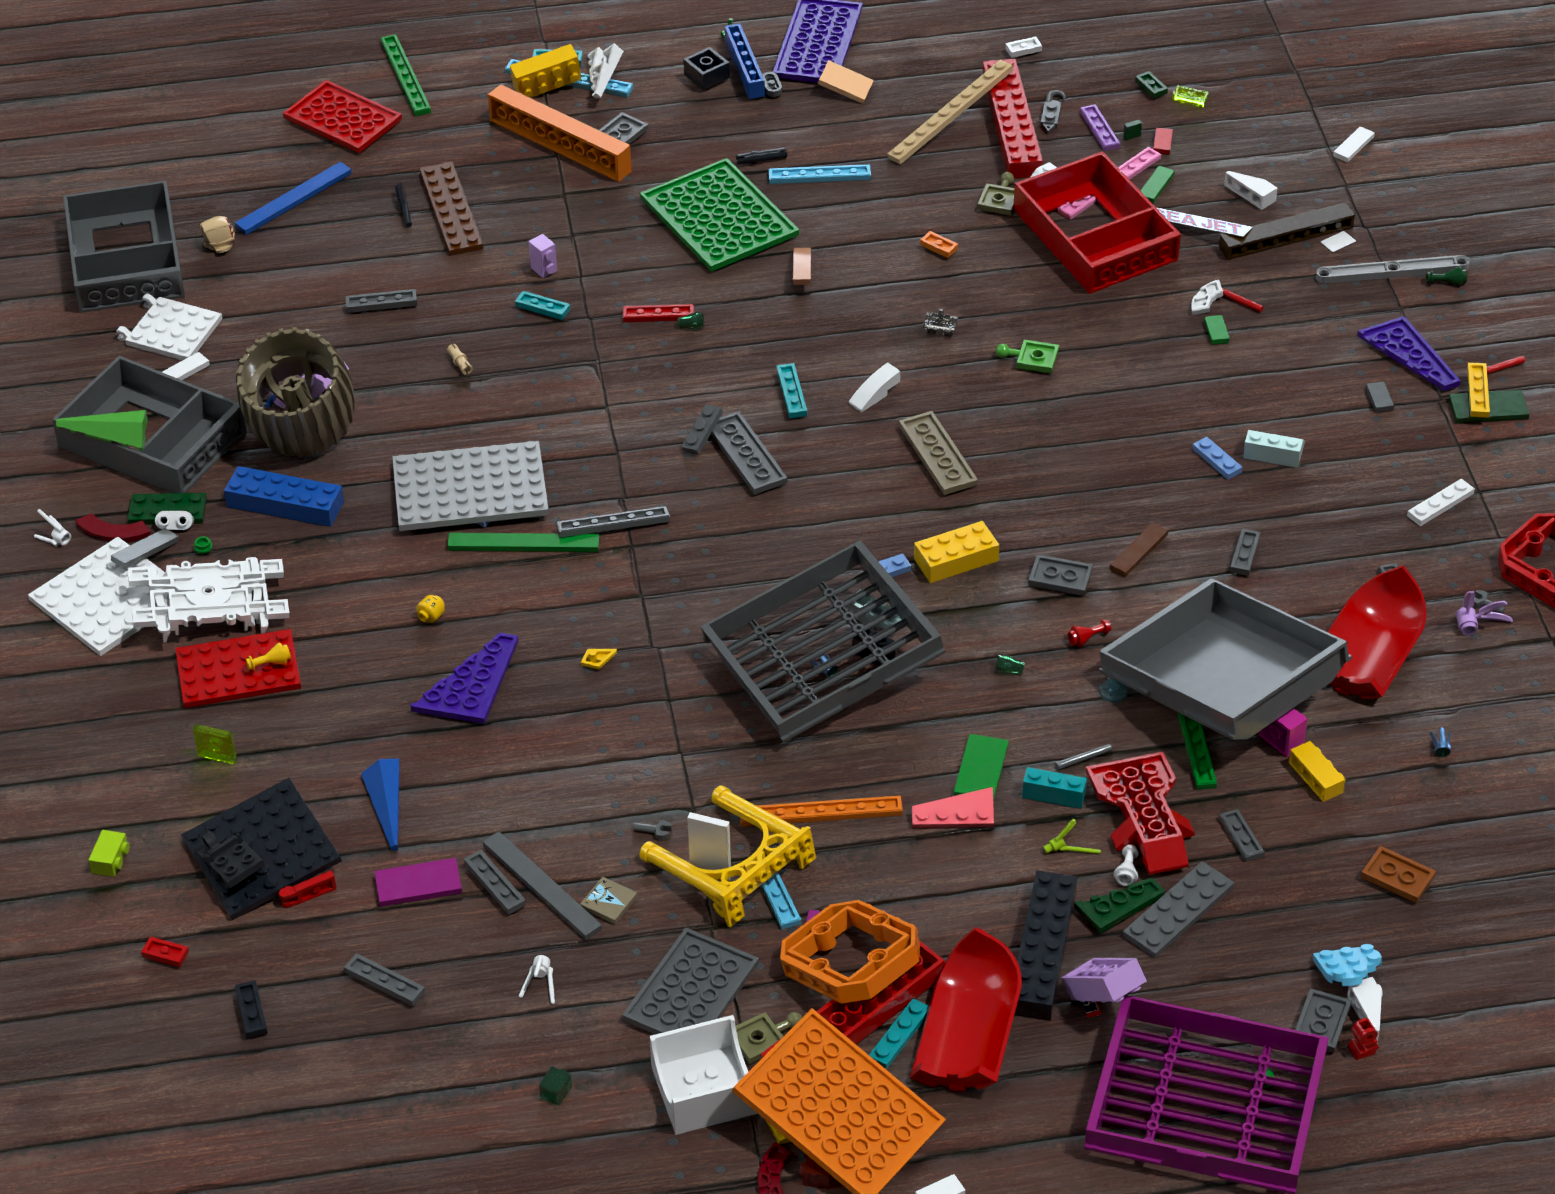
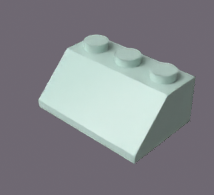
(1273, 448)

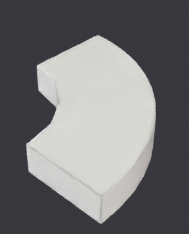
(1204, 298)

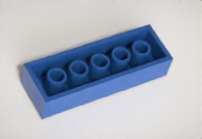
(284, 496)

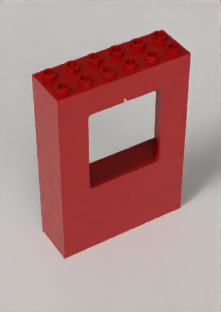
(1110, 253)

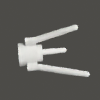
(59, 534)
(540, 968)

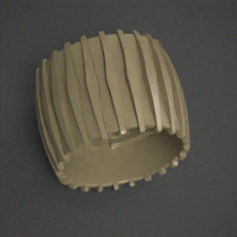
(307, 422)

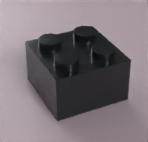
(706, 68)

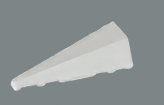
(602, 67)

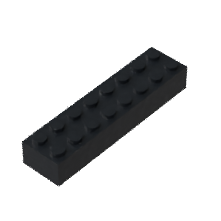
(1044, 943)

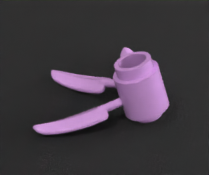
(1467, 617)

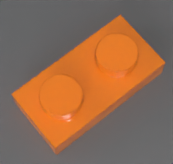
(939, 244)

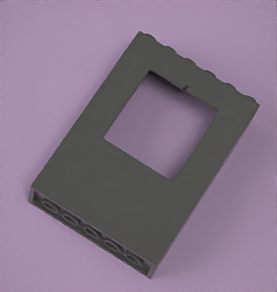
(128, 273)
(181, 451)

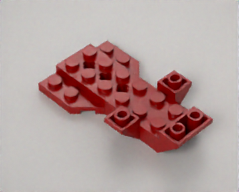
(1140, 791)

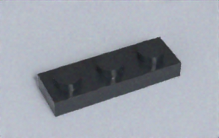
(251, 1009)

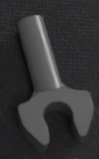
(1481, 600)
(659, 829)

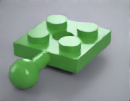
(1027, 354)

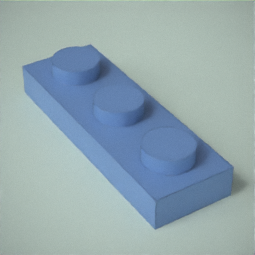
(1217, 458)

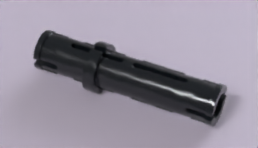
(753, 157)

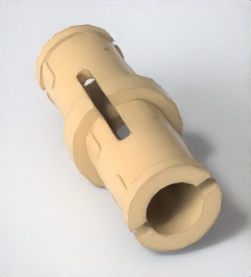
(459, 359)

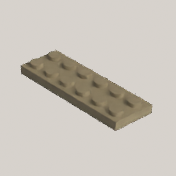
(938, 452)

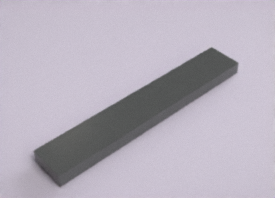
(612, 521)

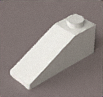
(1253, 189)
(1367, 1001)

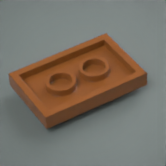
(1398, 874)

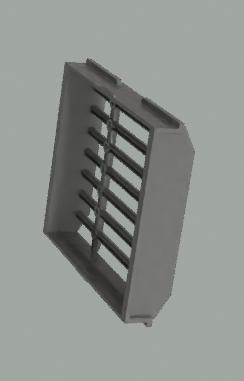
(794, 587)

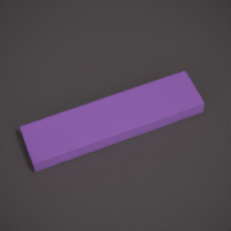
(1100, 127)

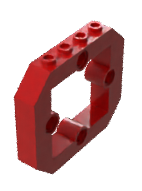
(1529, 542)

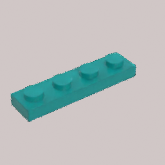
(791, 390)
(900, 1033)

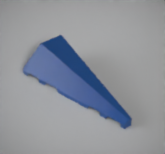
(383, 786)

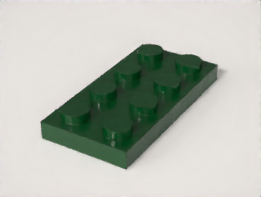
(146, 506)

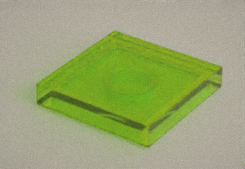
(215, 744)

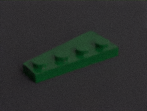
(1120, 904)

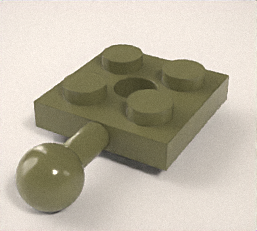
(988, 199)
(763, 1027)

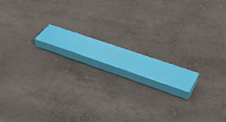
(819, 174)

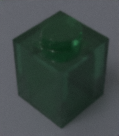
(555, 1085)

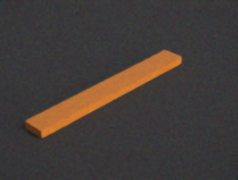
(834, 809)

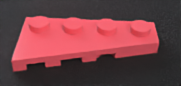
(963, 810)

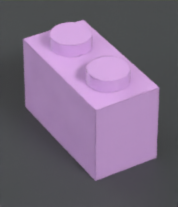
(542, 255)

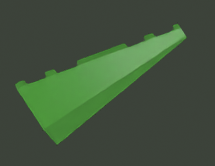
(120, 427)

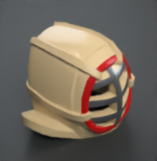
(218, 234)

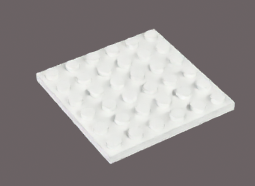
(95, 598)

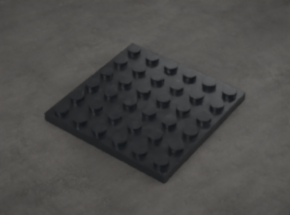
(280, 832)

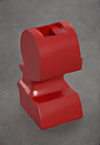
(1365, 1039)

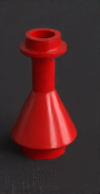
(1080, 635)

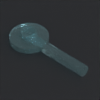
(1113, 690)

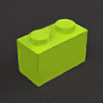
(108, 853)

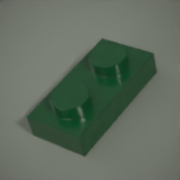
(1151, 84)

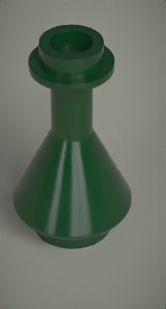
(1455, 276)

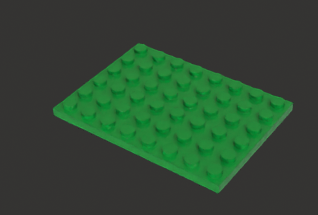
(719, 214)

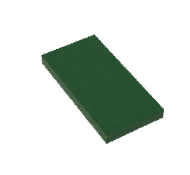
(1502, 404)

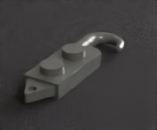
(1051, 111)

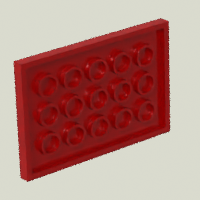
(342, 116)
(220, 673)

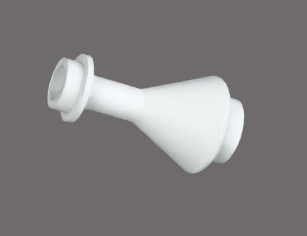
(1126, 872)

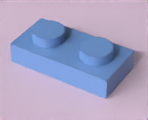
(896, 565)

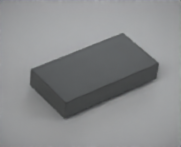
(1379, 396)

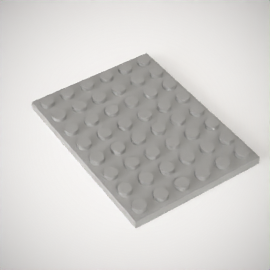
(469, 485)

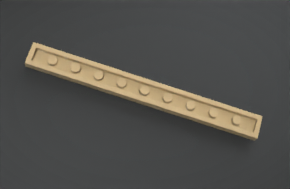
(950, 112)

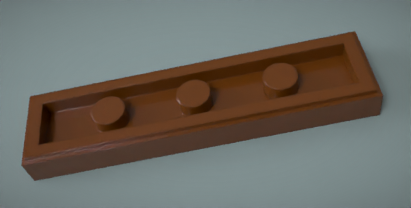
(1138, 549)

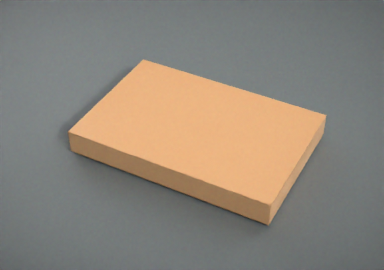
(845, 82)

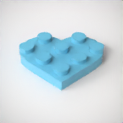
(1348, 964)

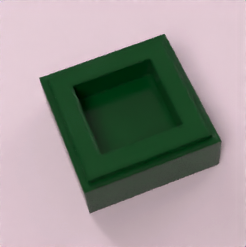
(1132, 129)

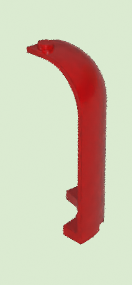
(1380, 631)
(969, 1015)

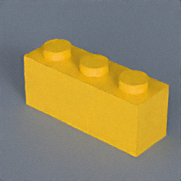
(1316, 771)

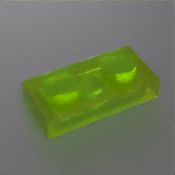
(1190, 96)

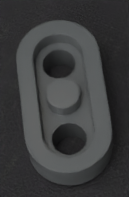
(772, 84)

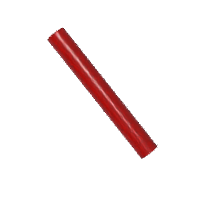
(1242, 300)
(1506, 364)

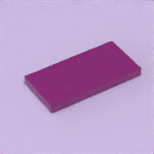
(418, 882)

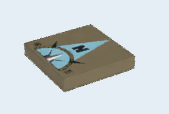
(609, 900)

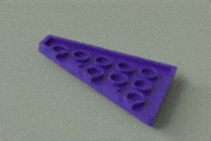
(473, 685)

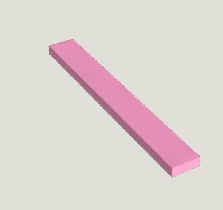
(1129, 168)

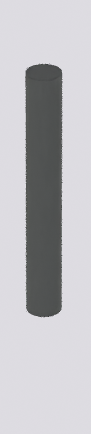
(1083, 756)

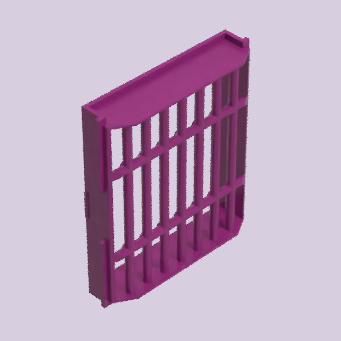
(1190, 1160)

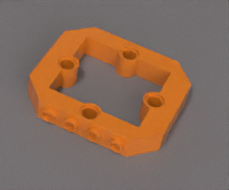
(820, 934)

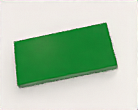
(981, 764)

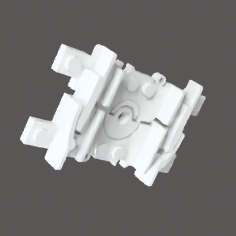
(229, 596)

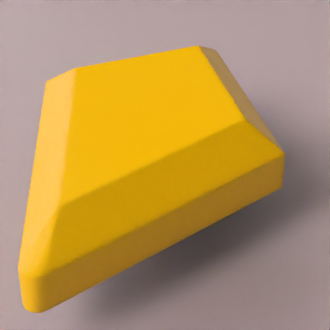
(597, 657)

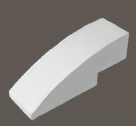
(875, 387)

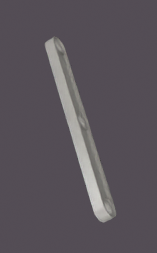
(1381, 270)

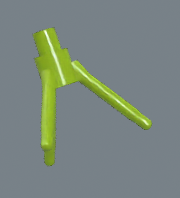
(1059, 844)

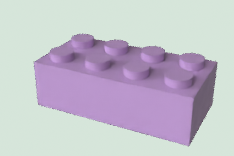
(1104, 980)

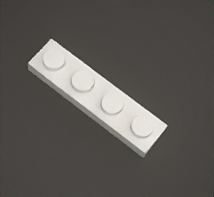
(1440, 502)

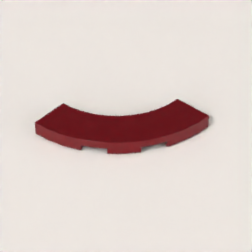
(107, 532)
(772, 1168)

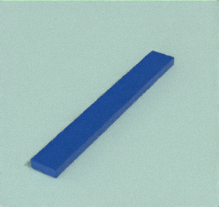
(293, 198)

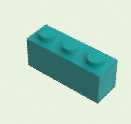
(1054, 787)

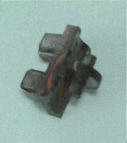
(940, 322)

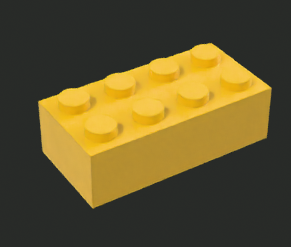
(546, 71)
(956, 551)

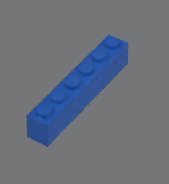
(744, 61)

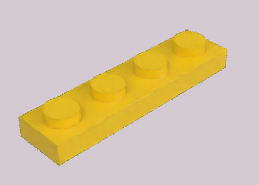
(1478, 390)

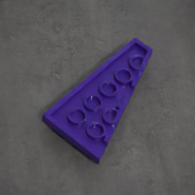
(1406, 345)

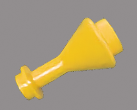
(278, 655)

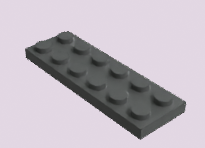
(747, 453)
(1178, 909)

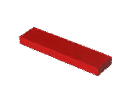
(656, 313)

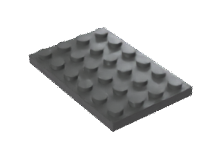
(690, 984)

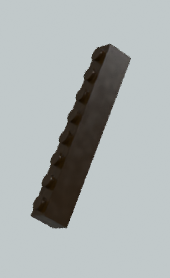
(1288, 231)

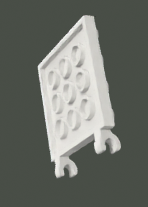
(171, 328)

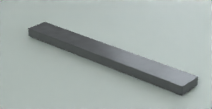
(542, 885)

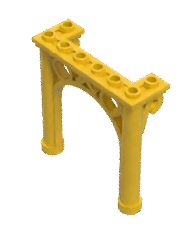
(754, 871)

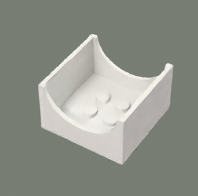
(697, 1074)

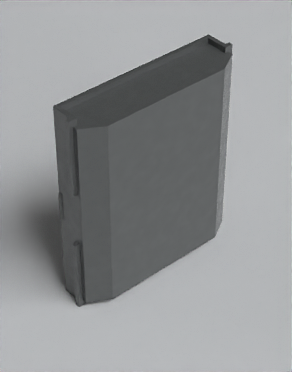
(1225, 659)

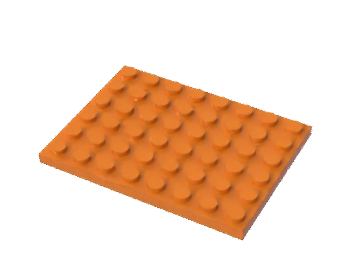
(839, 1105)

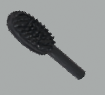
(401, 195)

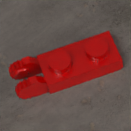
(307, 889)

